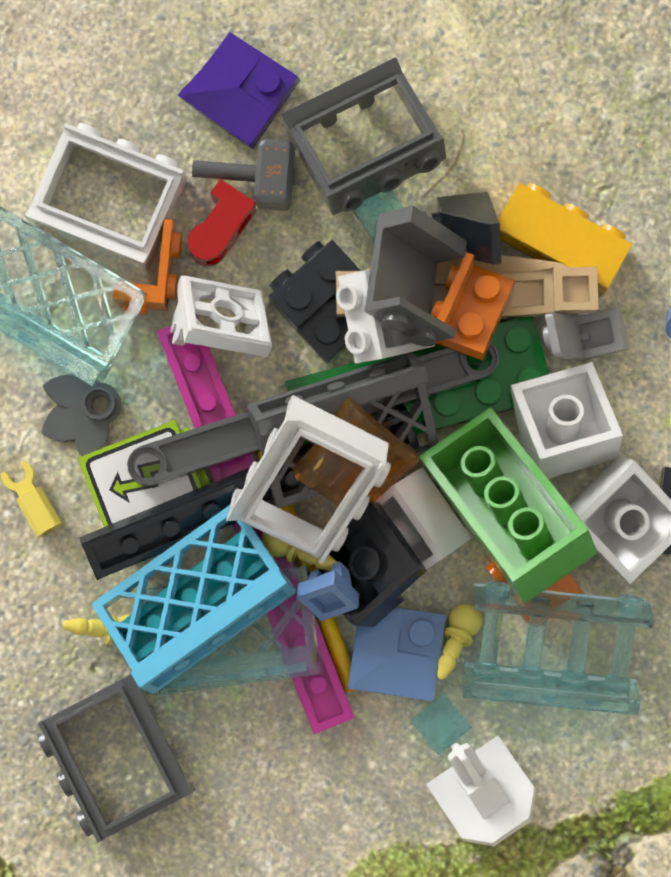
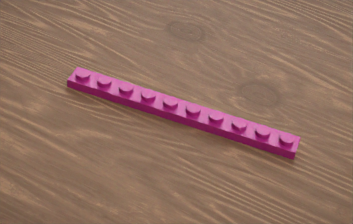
(208, 403)

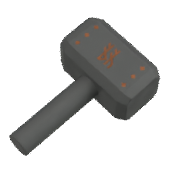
(272, 174)

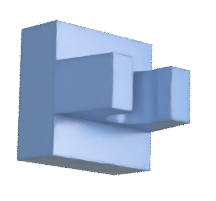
(328, 593)

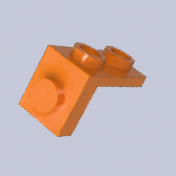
(166, 285)

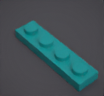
(187, 591)

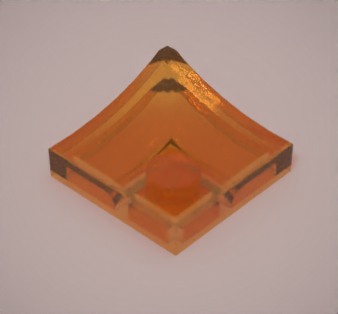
(334, 475)

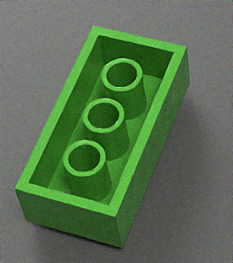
(508, 505)

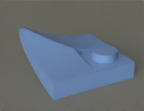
(398, 655)

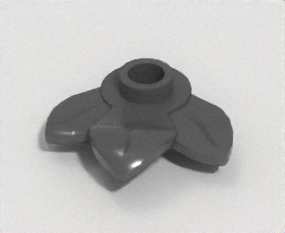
(75, 414)

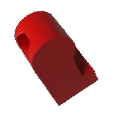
(216, 236)

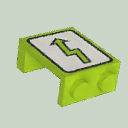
(114, 489)

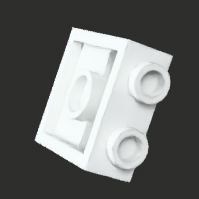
(365, 334)

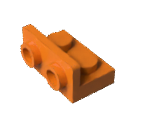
(473, 306)

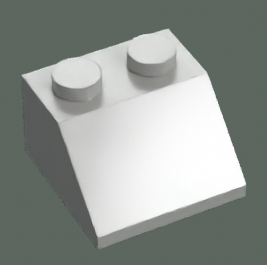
(566, 420)
(626, 517)
(424, 518)

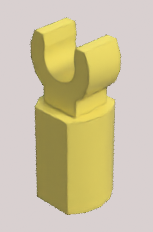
(33, 502)

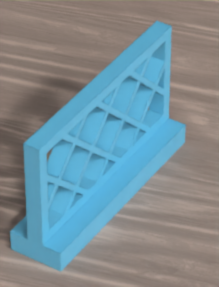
(204, 633)

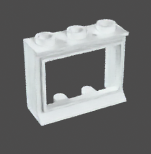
(105, 240)
(333, 434)

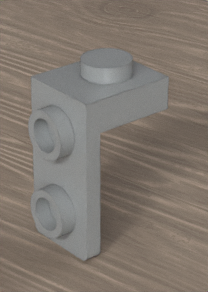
(585, 335)

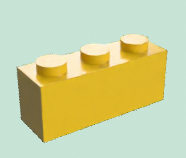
(561, 234)

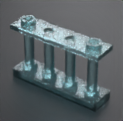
(564, 688)

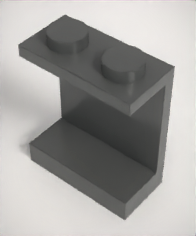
(405, 270)

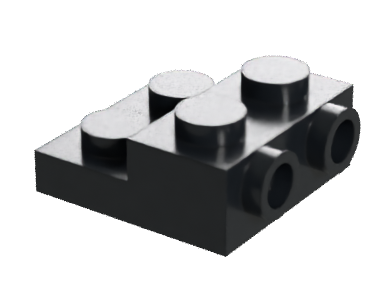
(309, 298)
(378, 565)

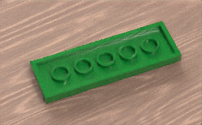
(519, 361)

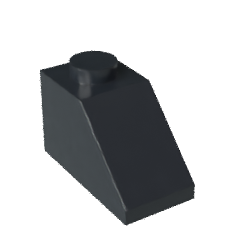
(473, 220)

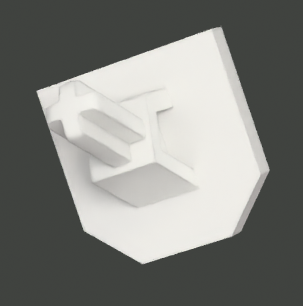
(484, 792)

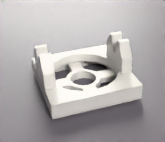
(242, 301)

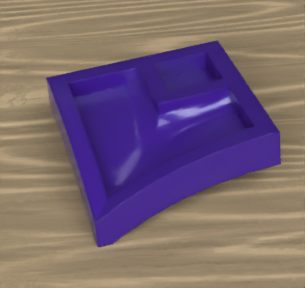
(240, 90)

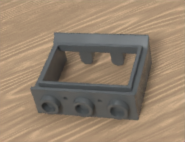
(382, 172)
(72, 779)

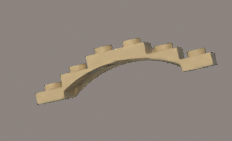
(538, 286)

